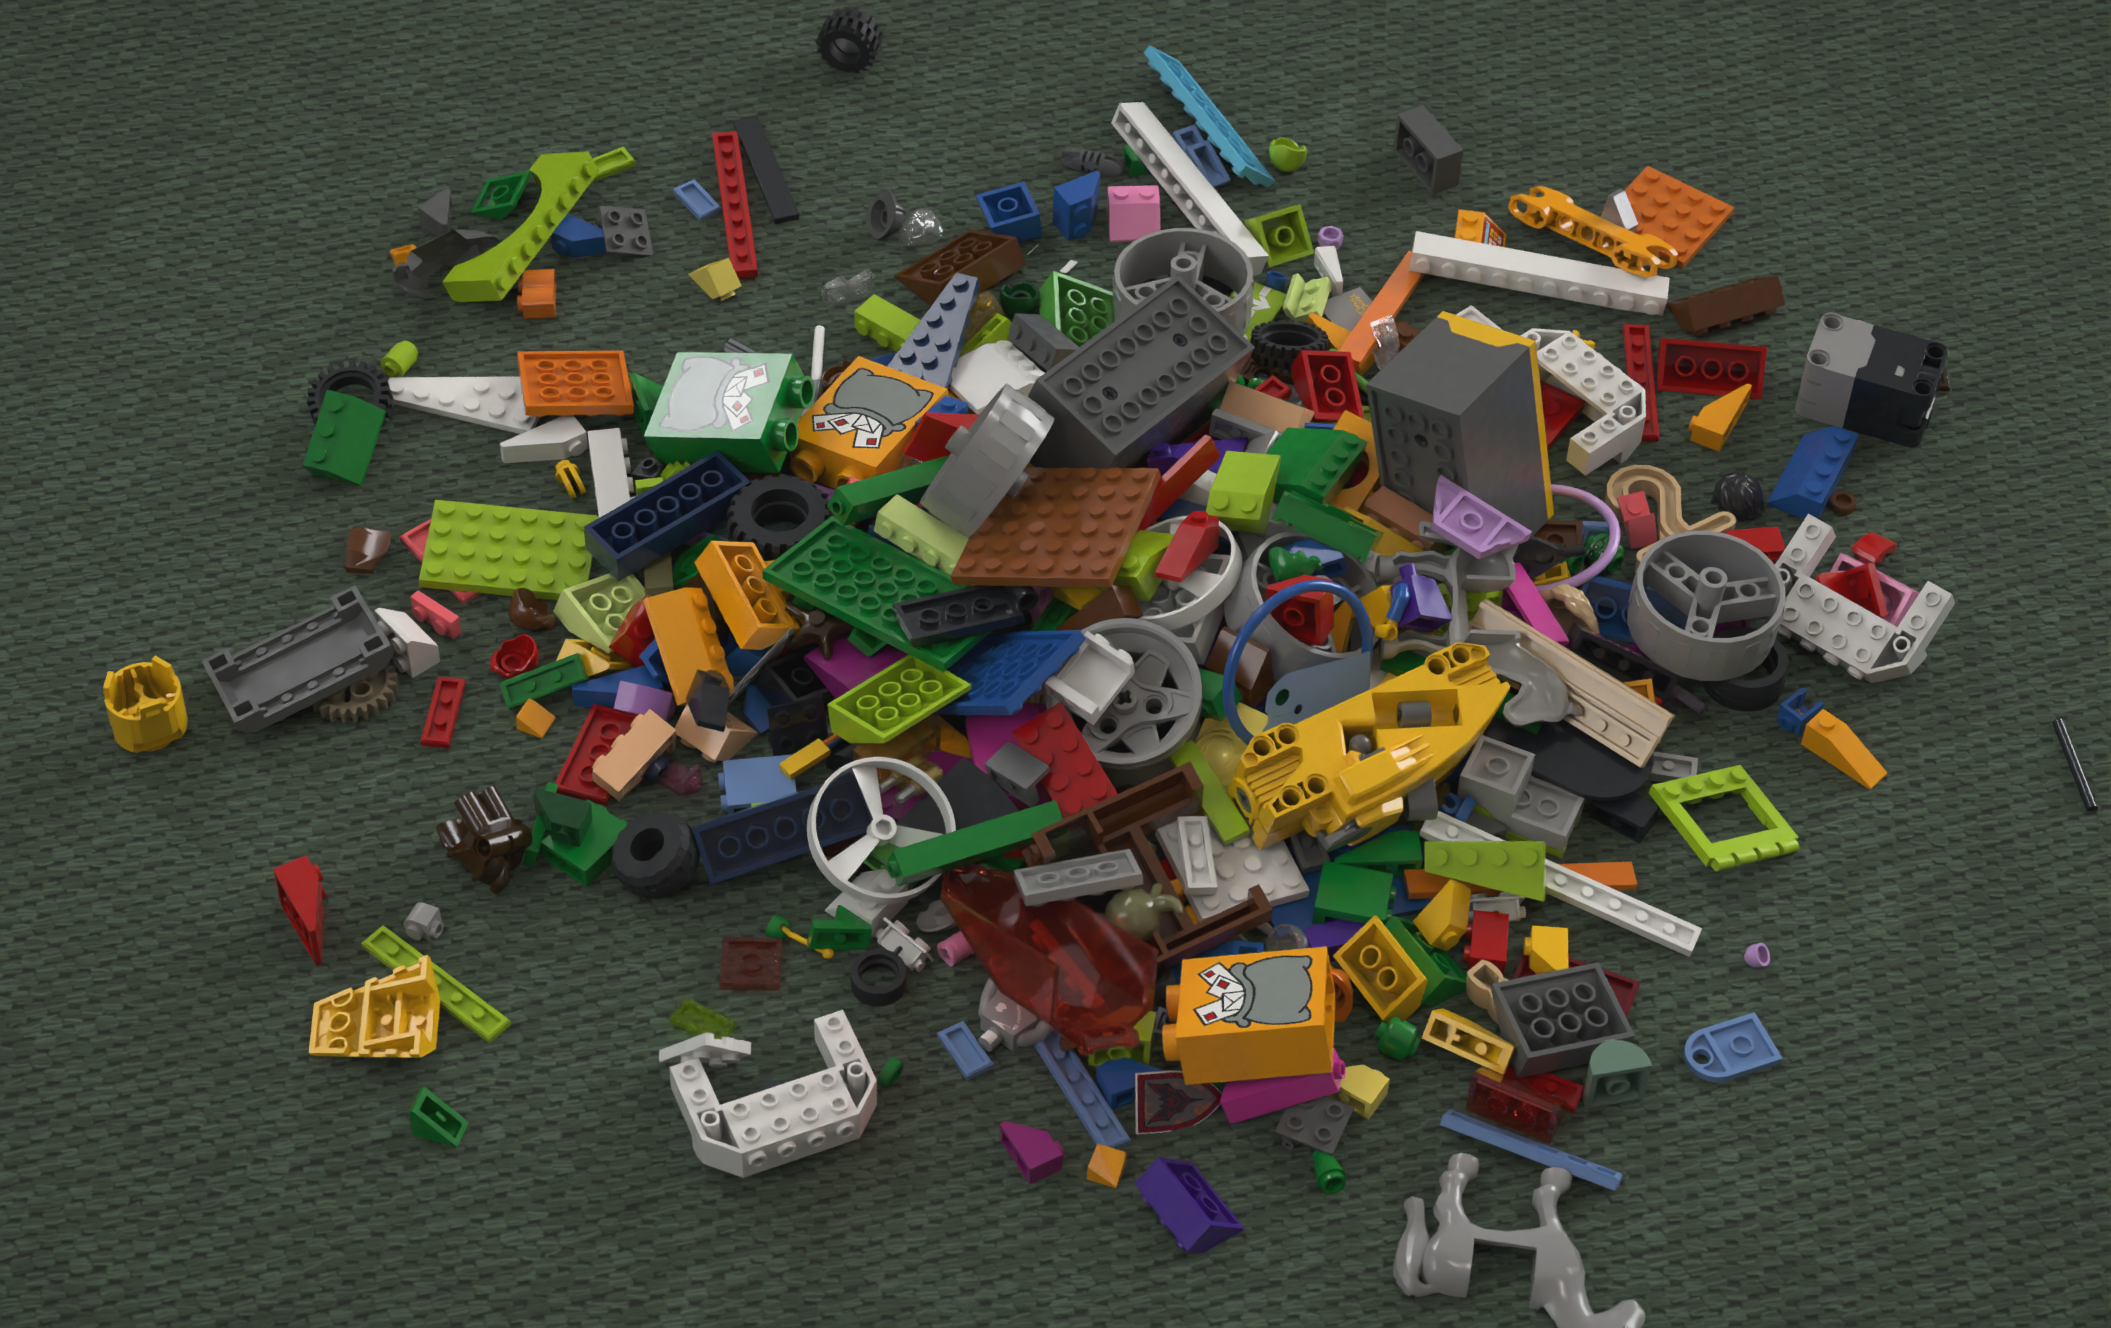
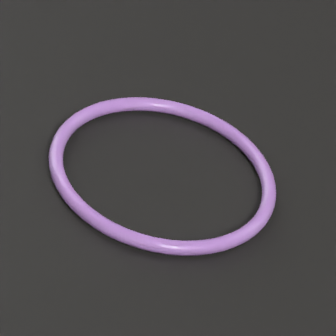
(1614, 535)

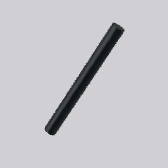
(2074, 764)

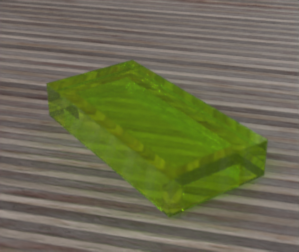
(700, 1019)

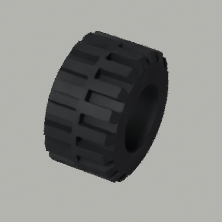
(849, 40)

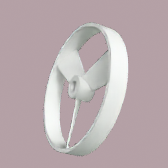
(1209, 587)
(879, 832)

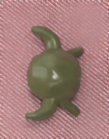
(1141, 911)

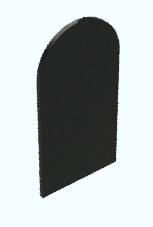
(1574, 759)

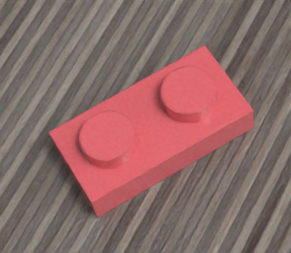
(435, 614)

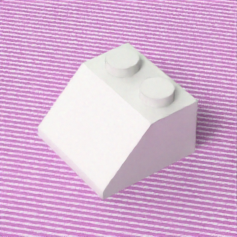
(873, 913)

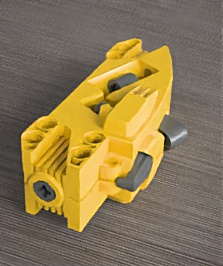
(1370, 755)

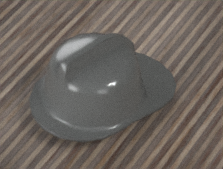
(884, 215)

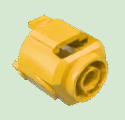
(145, 705)

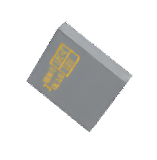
(1347, 308)

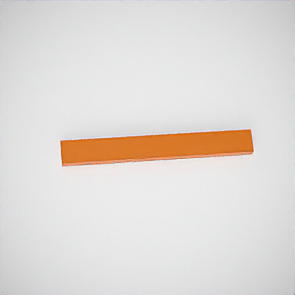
(1387, 302)
(1612, 874)

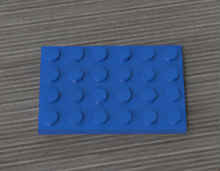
(1009, 669)

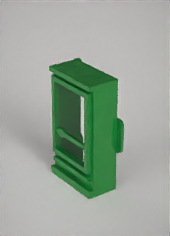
(1328, 525)

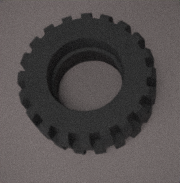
(773, 501)

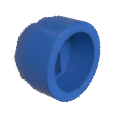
(1275, 280)

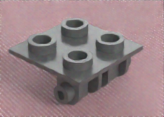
(625, 230)
(1314, 1124)

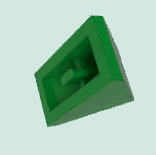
(436, 1120)

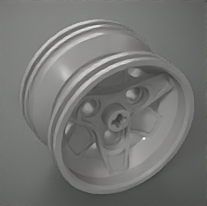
(1156, 655)

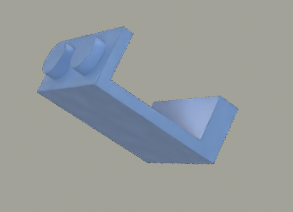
(753, 782)

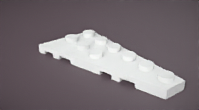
(478, 400)

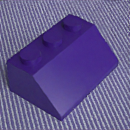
(1187, 1205)

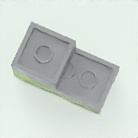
(1506, 792)

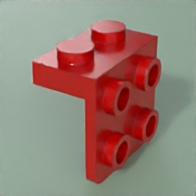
(1859, 586)

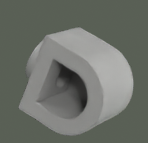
(424, 922)

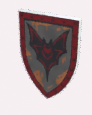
(1169, 1104)

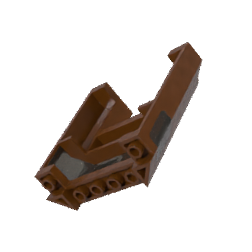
(1122, 825)

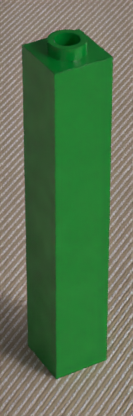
(866, 497)
(970, 844)

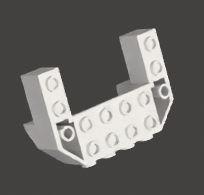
(1611, 398)
(1844, 630)
(784, 1119)

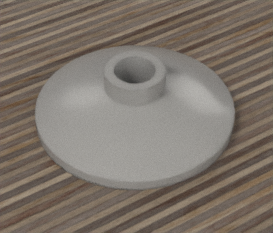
(935, 918)

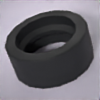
(878, 996)

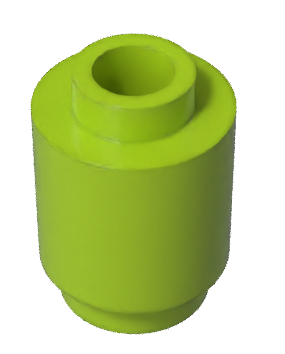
(399, 359)

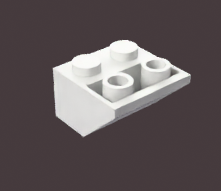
(411, 645)

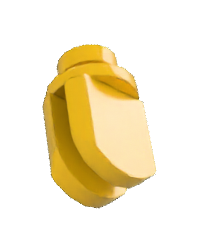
(567, 472)

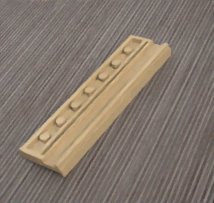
(1606, 706)

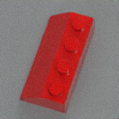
(1709, 367)

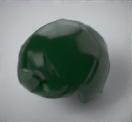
(1019, 299)

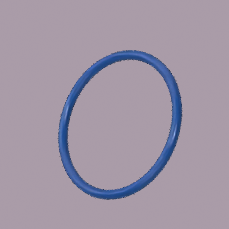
(1257, 617)

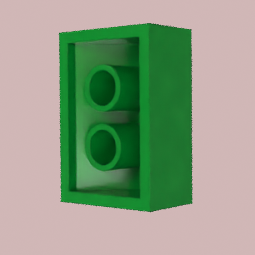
(344, 438)
(1439, 968)

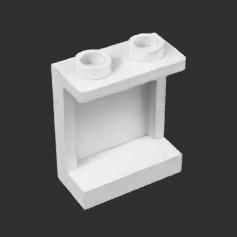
(1091, 678)

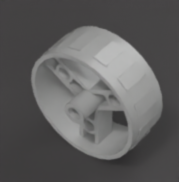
(1191, 256)
(987, 460)
(1707, 599)
(1286, 651)

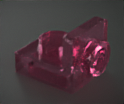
(681, 779)

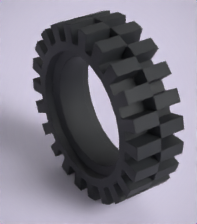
(347, 376)

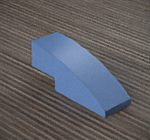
(1202, 155)

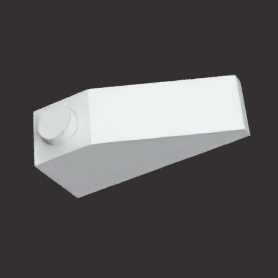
(550, 441)

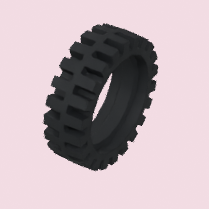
(1271, 338)

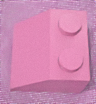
(1132, 212)

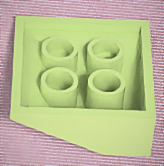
(598, 607)

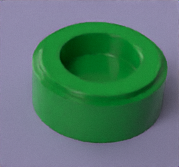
(890, 1072)

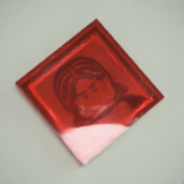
(751, 963)

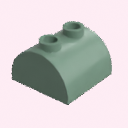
(1616, 1074)

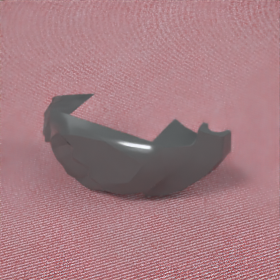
(448, 248)

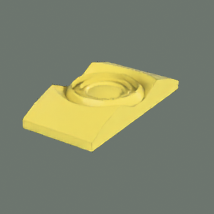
(1222, 746)

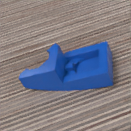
(755, 709)

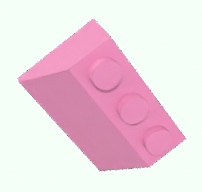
(1896, 595)

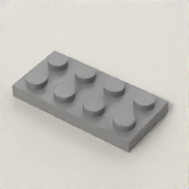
(1078, 877)

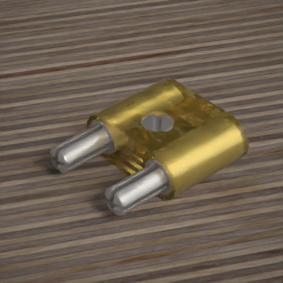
(907, 785)

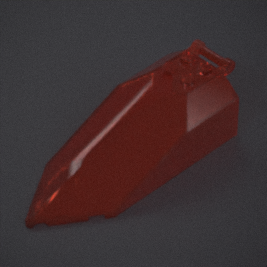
(1055, 958)

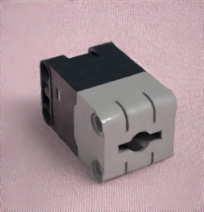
(1871, 380)

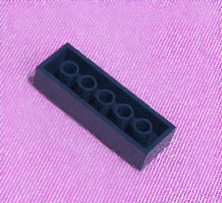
(664, 516)
(779, 829)

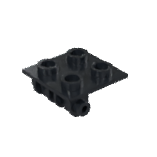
(796, 725)

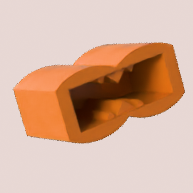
(538, 293)

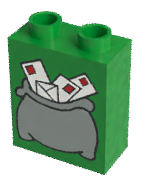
(732, 405)

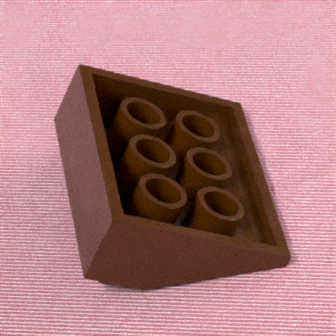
(981, 256)

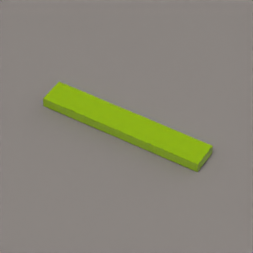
(454, 996)

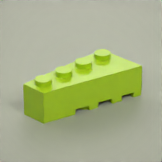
(1499, 865)

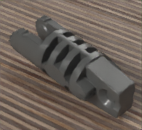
(1092, 161)

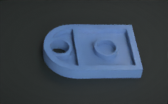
(1732, 1049)

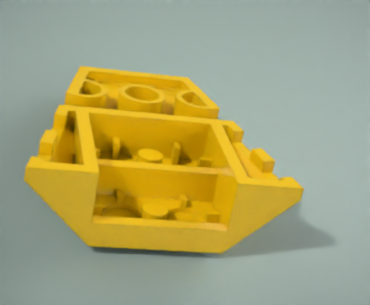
(382, 1018)

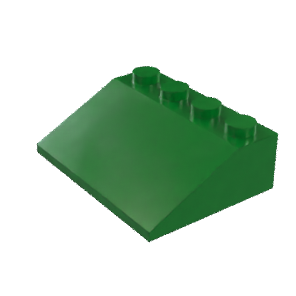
(1316, 462)

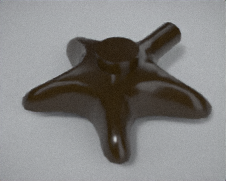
(817, 628)

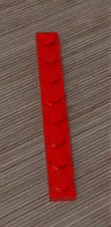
(734, 204)

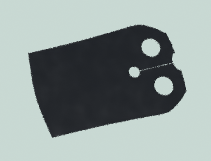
(973, 800)

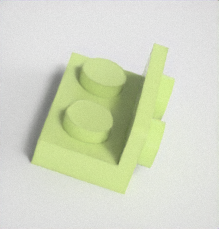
(1306, 298)

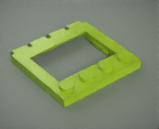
(1733, 852)

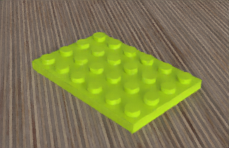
(505, 550)

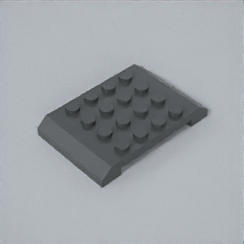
(300, 663)

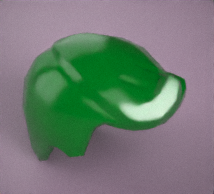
(1291, 565)

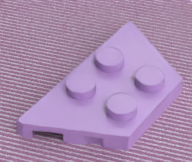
(1473, 522)

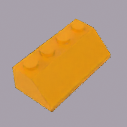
(747, 602)
(686, 638)

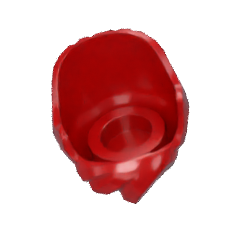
(515, 657)

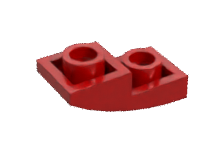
(1873, 548)

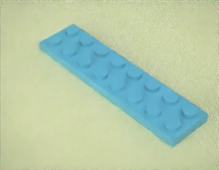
(1208, 117)

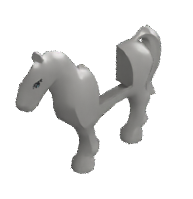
(1542, 690)
(1447, 1257)

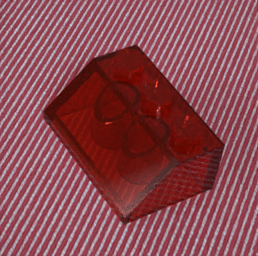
(1515, 1104)

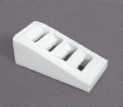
(1328, 265)

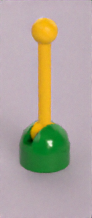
(780, 928)

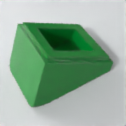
(1134, 164)

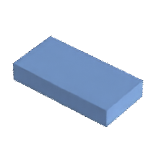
(697, 200)
(965, 1050)

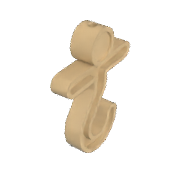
(1668, 497)

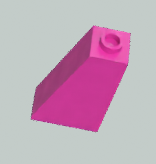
(1260, 1096)

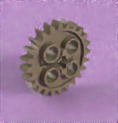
(365, 697)

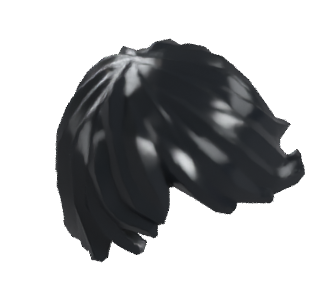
(1739, 495)

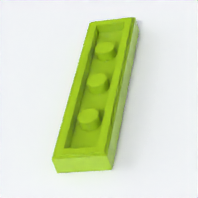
(1216, 802)

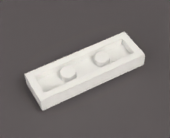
(1196, 855)

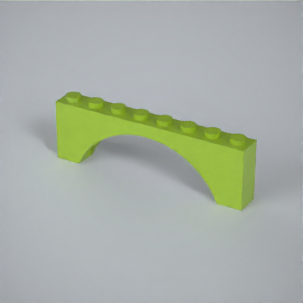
(493, 273)

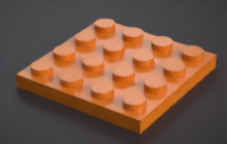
(1675, 213)
(574, 383)

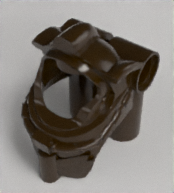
(486, 838)

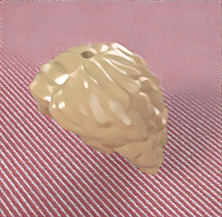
(1570, 606)

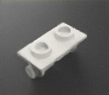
(1505, 903)
(896, 936)

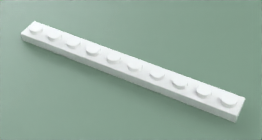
(1585, 892)

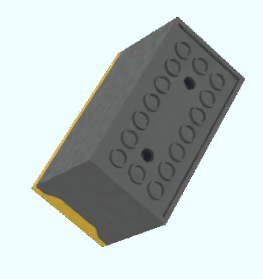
(1139, 382)
(1465, 409)

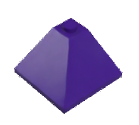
(1165, 455)

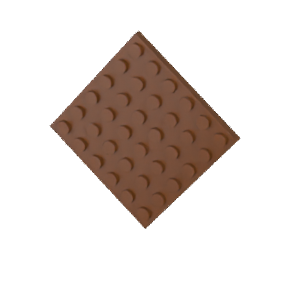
(1059, 529)

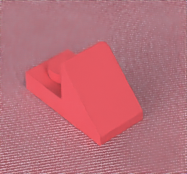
(1637, 520)

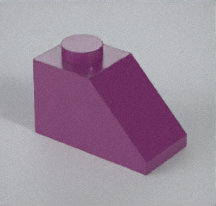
(1032, 1150)

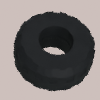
(642, 840)

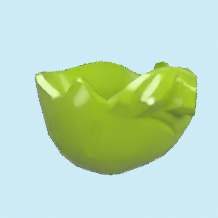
(1286, 154)

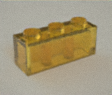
(919, 740)

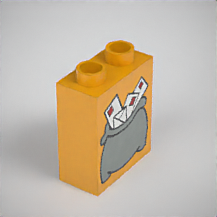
(861, 424)
(1252, 1016)

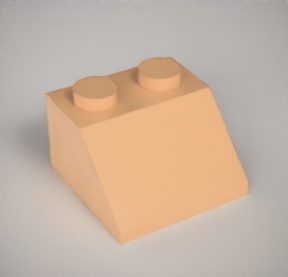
(713, 743)

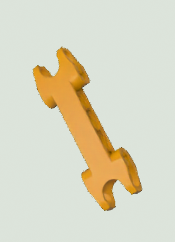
(1560, 214)

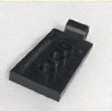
(963, 612)

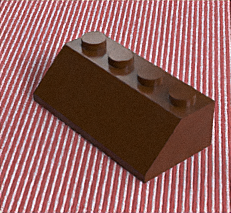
(1727, 304)

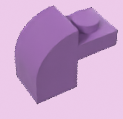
(639, 699)

